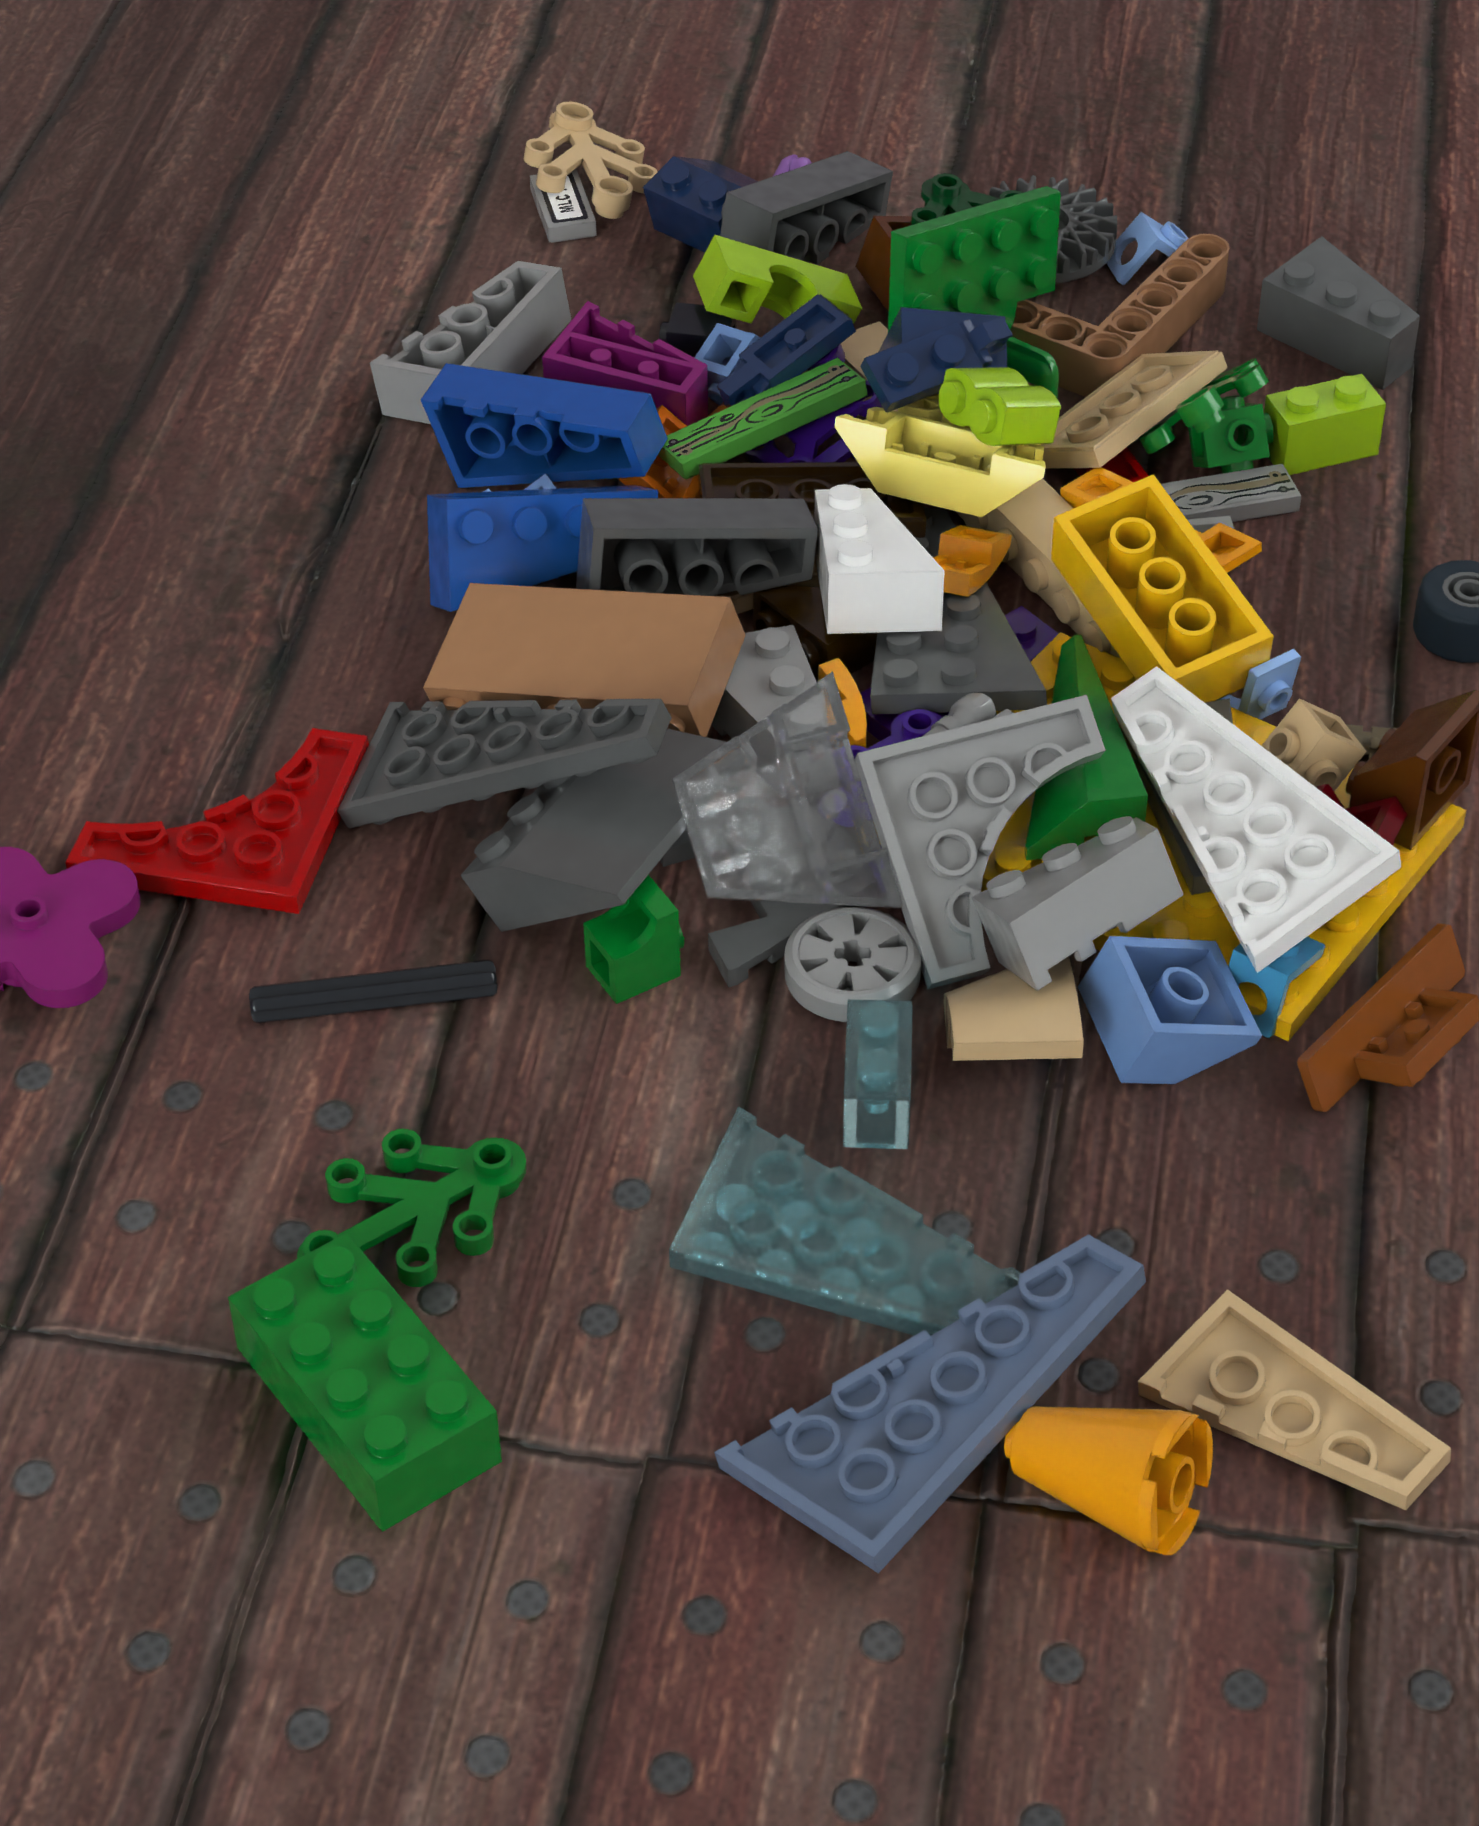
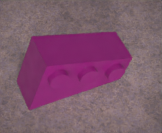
(614, 357)

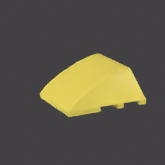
(935, 462)

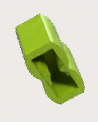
(999, 406)

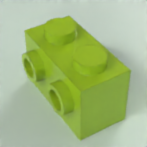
(1325, 423)

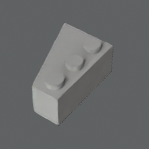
(764, 677)
(1076, 897)

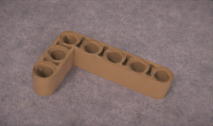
(1142, 324)

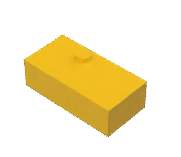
(1159, 590)

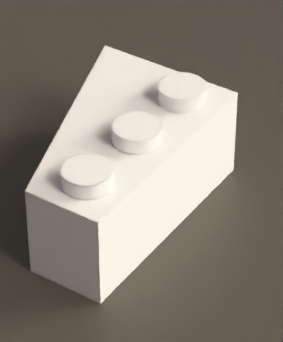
(872, 567)

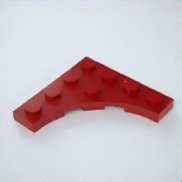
(245, 849)

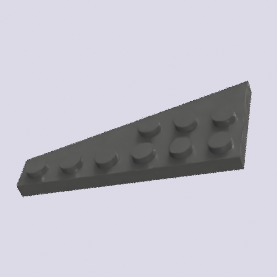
(968, 656)
(490, 748)

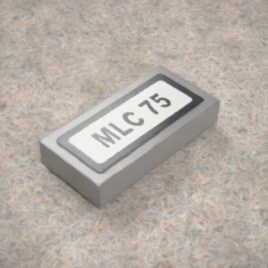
(565, 213)

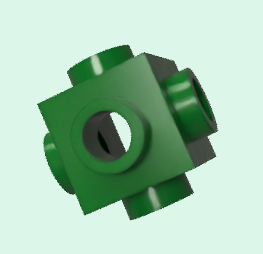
(1235, 439)

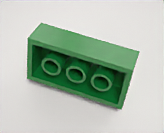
(365, 1381)

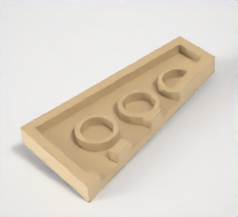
(1294, 1403)

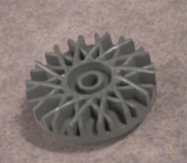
(1085, 228)

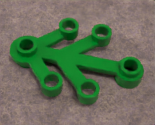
(1204, 407)
(486, 1169)

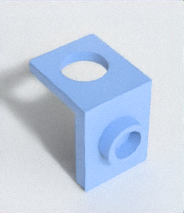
(1149, 236)
(1268, 686)

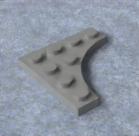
(943, 809)

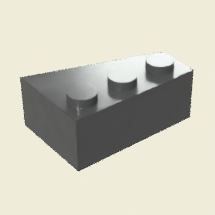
(1338, 315)

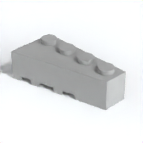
(499, 331)

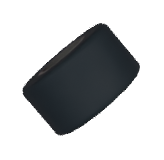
(1449, 611)

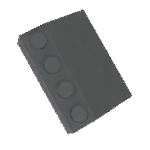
(584, 838)

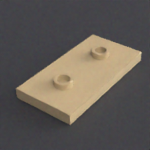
(1129, 406)

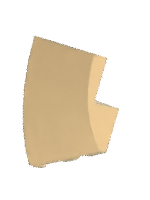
(1012, 1020)

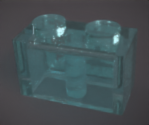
(877, 1074)

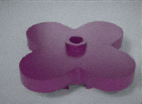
(56, 923)

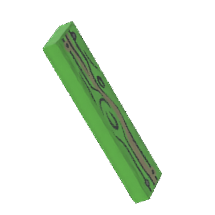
(763, 417)

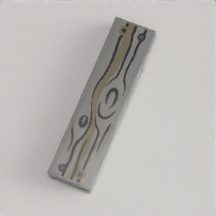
(1237, 494)

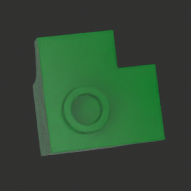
(635, 943)

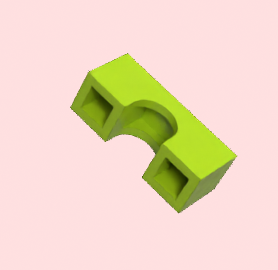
(742, 278)

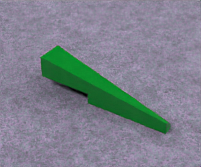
(1092, 792)

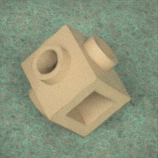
(1315, 744)

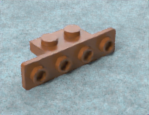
(1396, 1026)

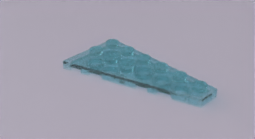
(825, 1238)

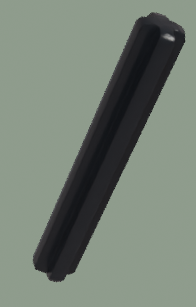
(373, 991)

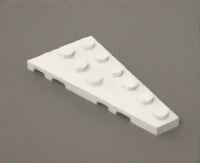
(1258, 830)

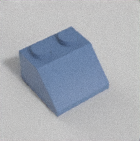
(1166, 1008)

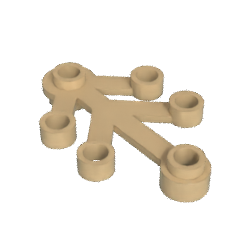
(575, 125)

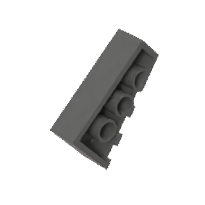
(808, 207)
(695, 545)

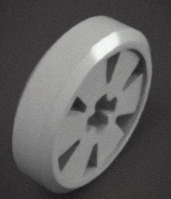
(825, 943)

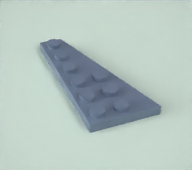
(927, 1412)

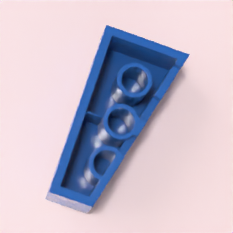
(524, 426)
(507, 537)

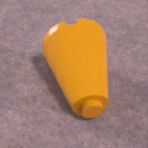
(1118, 1467)

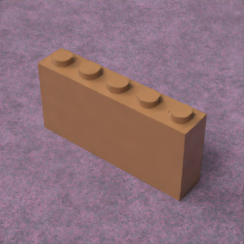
(589, 649)

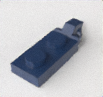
(787, 350)
(919, 365)

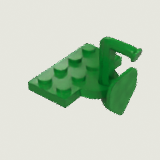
(983, 265)

